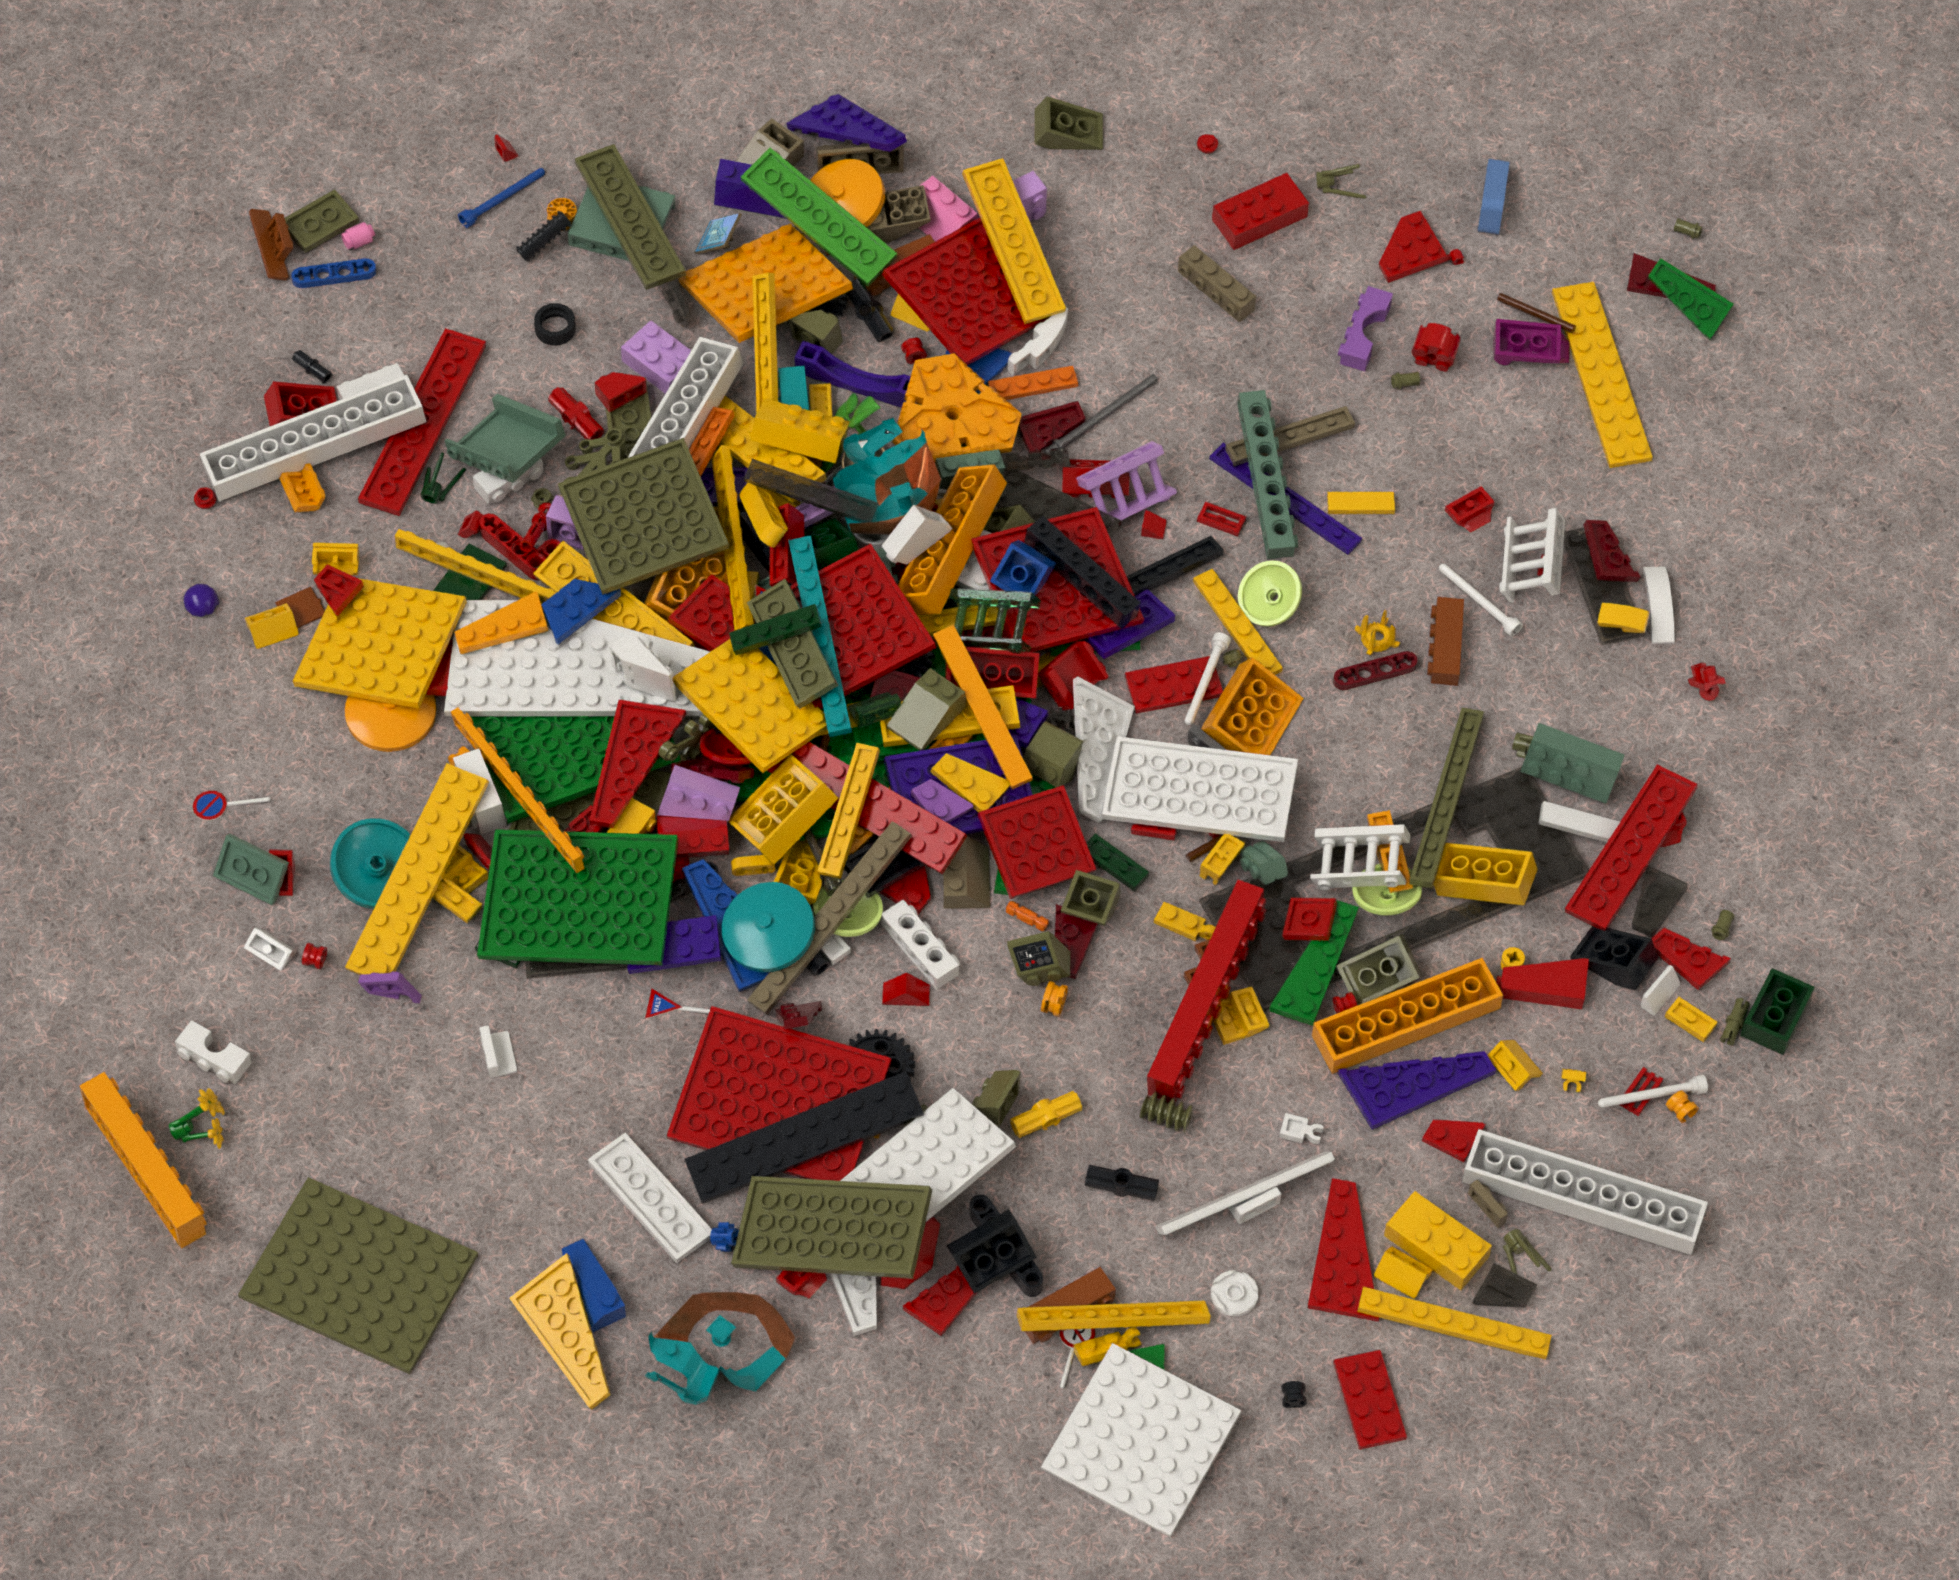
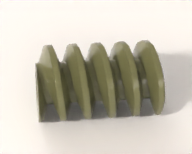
(1166, 1111)

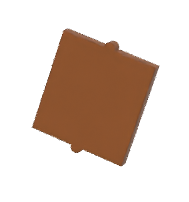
(304, 605)

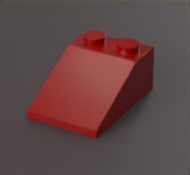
(293, 399)

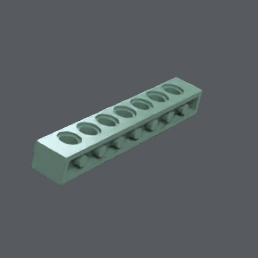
(1275, 545)

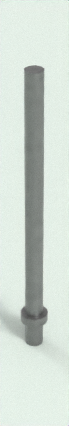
(1103, 413)

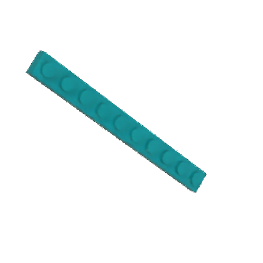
(811, 593)

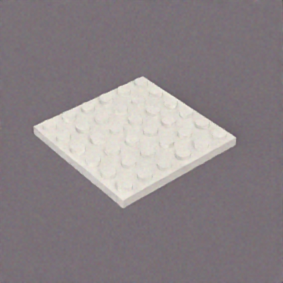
(1141, 1440)

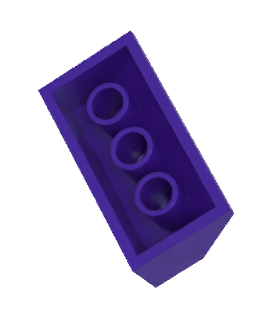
(735, 194)

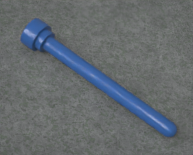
(470, 216)

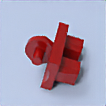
(1706, 680)

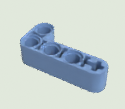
(1493, 196)

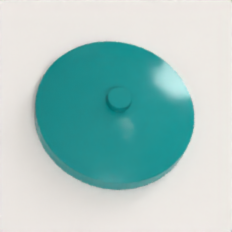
(365, 859)
(768, 927)

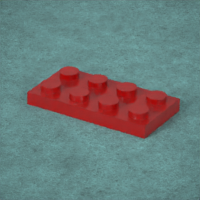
(1170, 685)
(1369, 1399)

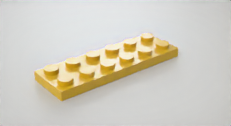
(965, 722)

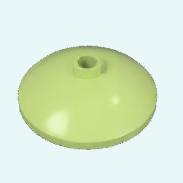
(1261, 586)
(1382, 902)
(862, 918)

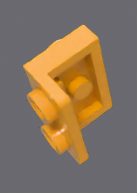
(303, 489)

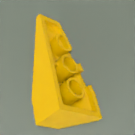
(800, 871)

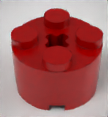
(1435, 346)

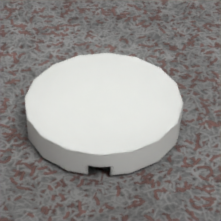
(1234, 1300)

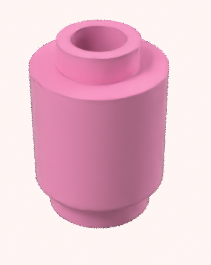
(358, 236)

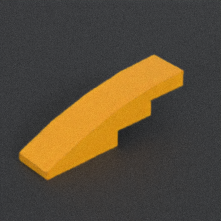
(1383, 850)

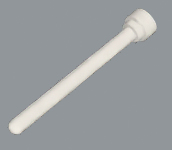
(1509, 624)
(1220, 643)
(1696, 1085)

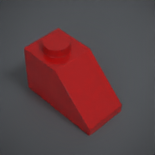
(618, 389)

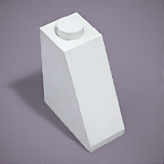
(915, 534)

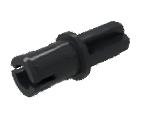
(312, 366)

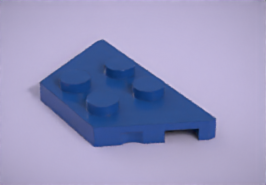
(575, 606)

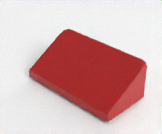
(479, 847)

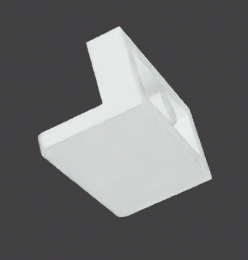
(497, 1052)
(1255, 1205)

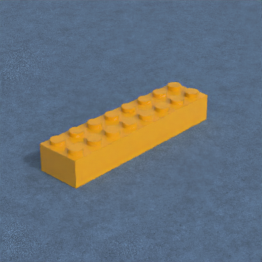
(966, 509)
(1407, 1015)
(143, 1159)

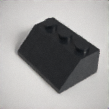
(991, 1251)

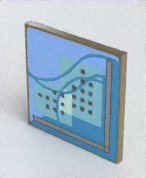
(718, 233)

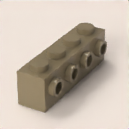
(1216, 283)

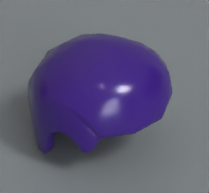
(200, 600)

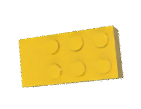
(800, 430)
(1485, 874)
(1437, 1240)

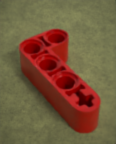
(496, 531)

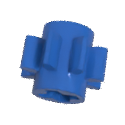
(724, 1236)

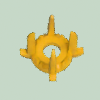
(1370, 641)

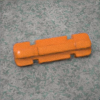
(1027, 916)

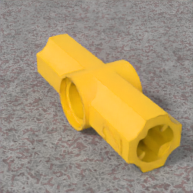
(1045, 1114)

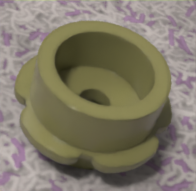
(539, 494)
(1232, 658)

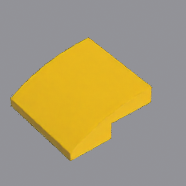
(465, 871)
(1240, 1016)

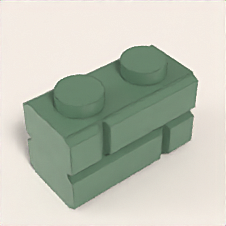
(1263, 862)

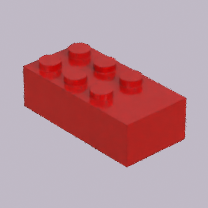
(1260, 211)

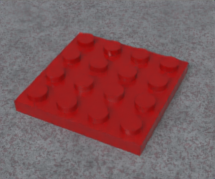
(1036, 841)

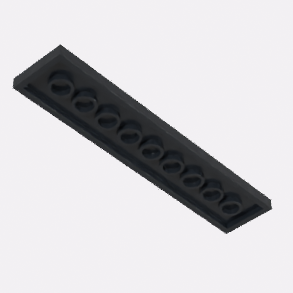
(804, 1137)

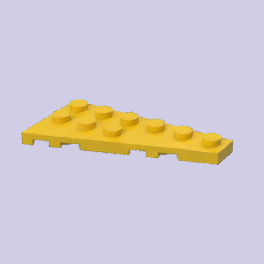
(559, 1320)

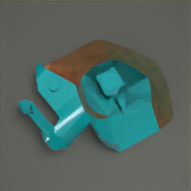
(894, 480)
(674, 1350)

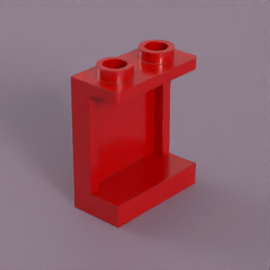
(1072, 662)

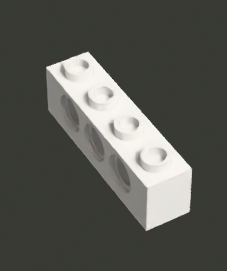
(921, 955)

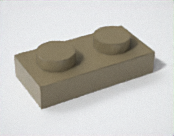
(1483, 1198)

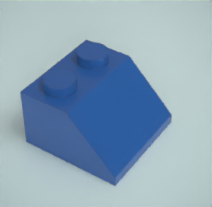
(1022, 569)

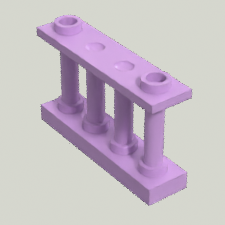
(1128, 463)

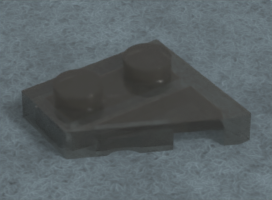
(1504, 1289)

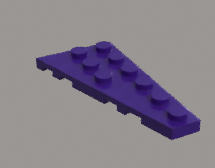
(844, 120)
(1405, 1086)

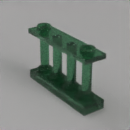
(1003, 600)

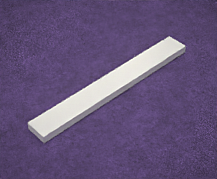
(1244, 1193)

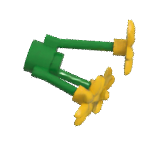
(183, 1126)

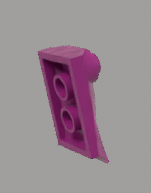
(1529, 342)

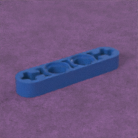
(333, 270)

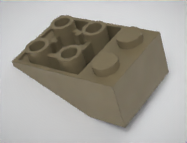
(779, 139)
(901, 213)

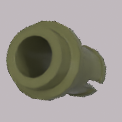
(1688, 228)
(1406, 379)
(1721, 929)

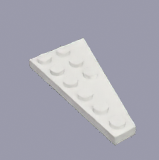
(1098, 723)

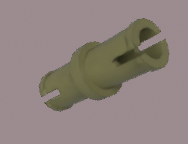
(1734, 1021)

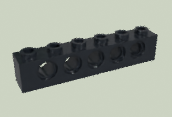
(1083, 572)

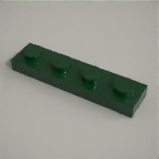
(775, 629)

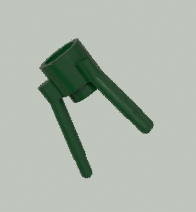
(432, 490)

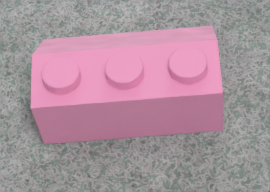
(945, 210)

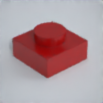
(470, 524)

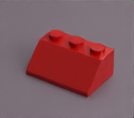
(1082, 466)
(696, 835)

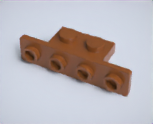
(273, 242)

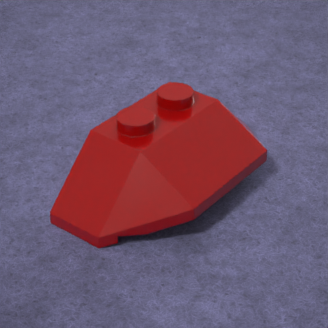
(924, 1260)

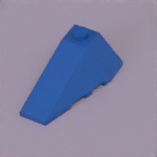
(597, 1291)

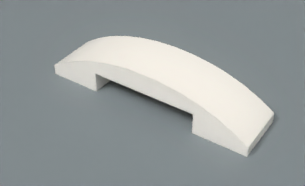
(1659, 604)

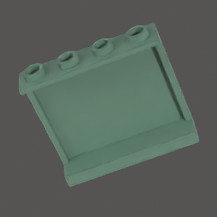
(594, 233)
(508, 439)

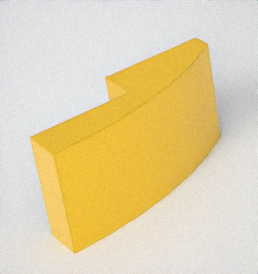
(1624, 617)

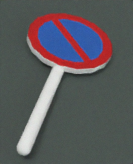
(212, 804)

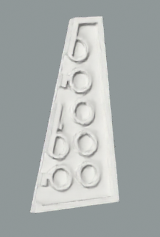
(858, 1300)

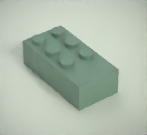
(1572, 763)

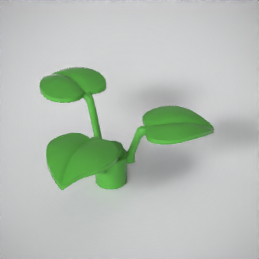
(863, 410)

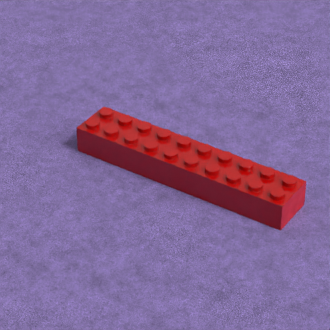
(1206, 991)

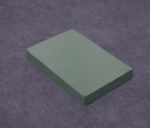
(250, 869)

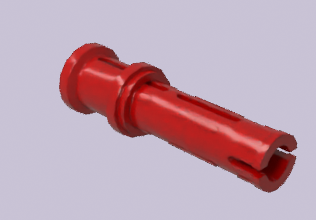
(538, 526)

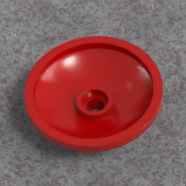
(722, 750)

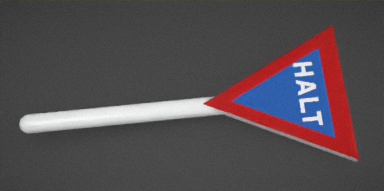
(660, 1005)

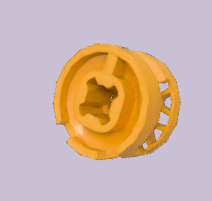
(564, 205)
(1054, 998)

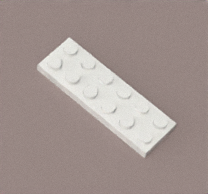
(650, 1197)

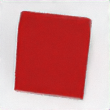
(504, 148)
(1153, 525)

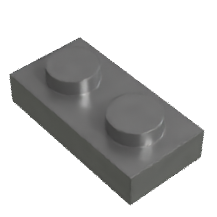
(1199, 738)

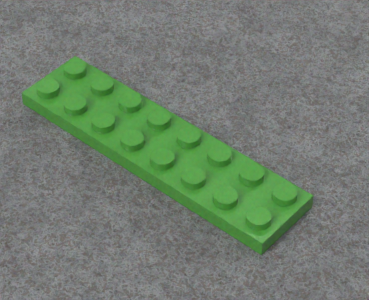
(819, 216)

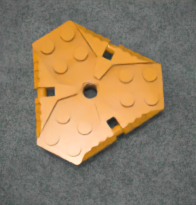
(948, 392)

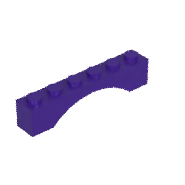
(827, 368)

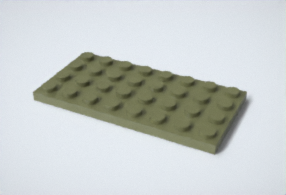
(832, 1227)

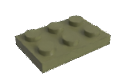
(320, 221)

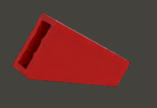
(1546, 983)

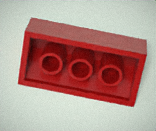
(1004, 669)

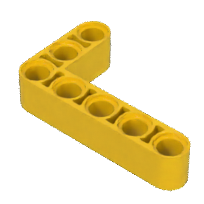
(764, 512)

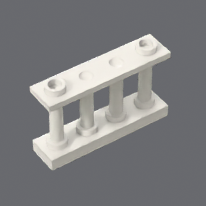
(1551, 561)
(1354, 836)

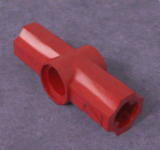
(575, 414)

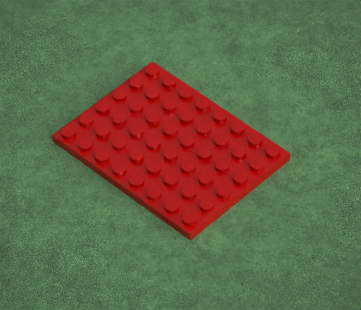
(761, 1074)

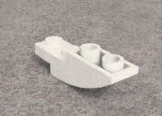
(1044, 341)

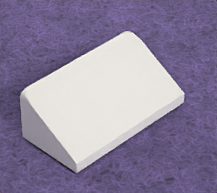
(269, 948)
(1660, 991)

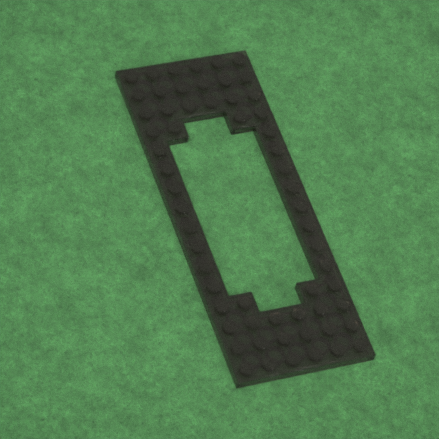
(1503, 806)

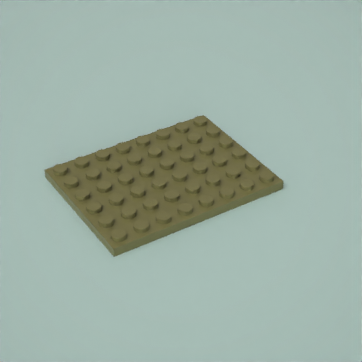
(358, 1275)

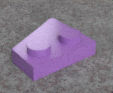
(940, 801)
(389, 985)

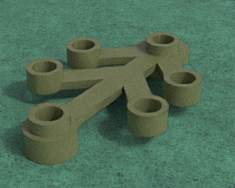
(598, 459)
(670, 751)

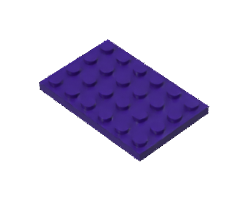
(913, 768)

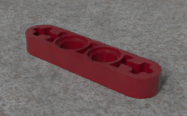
(1373, 667)

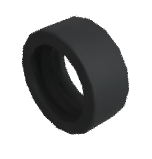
(554, 310)

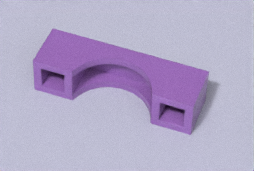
(1373, 308)

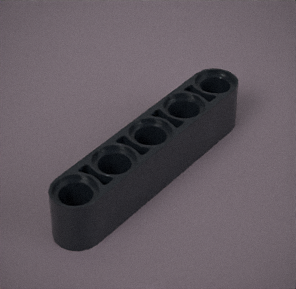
(1025, 1273)

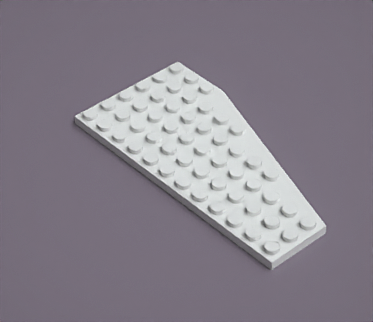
(552, 679)

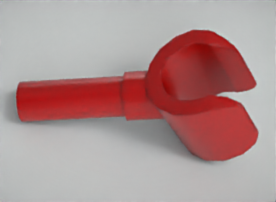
(1456, 257)

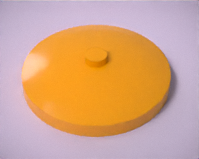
(854, 187)
(389, 725)

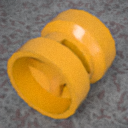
(1681, 1106)

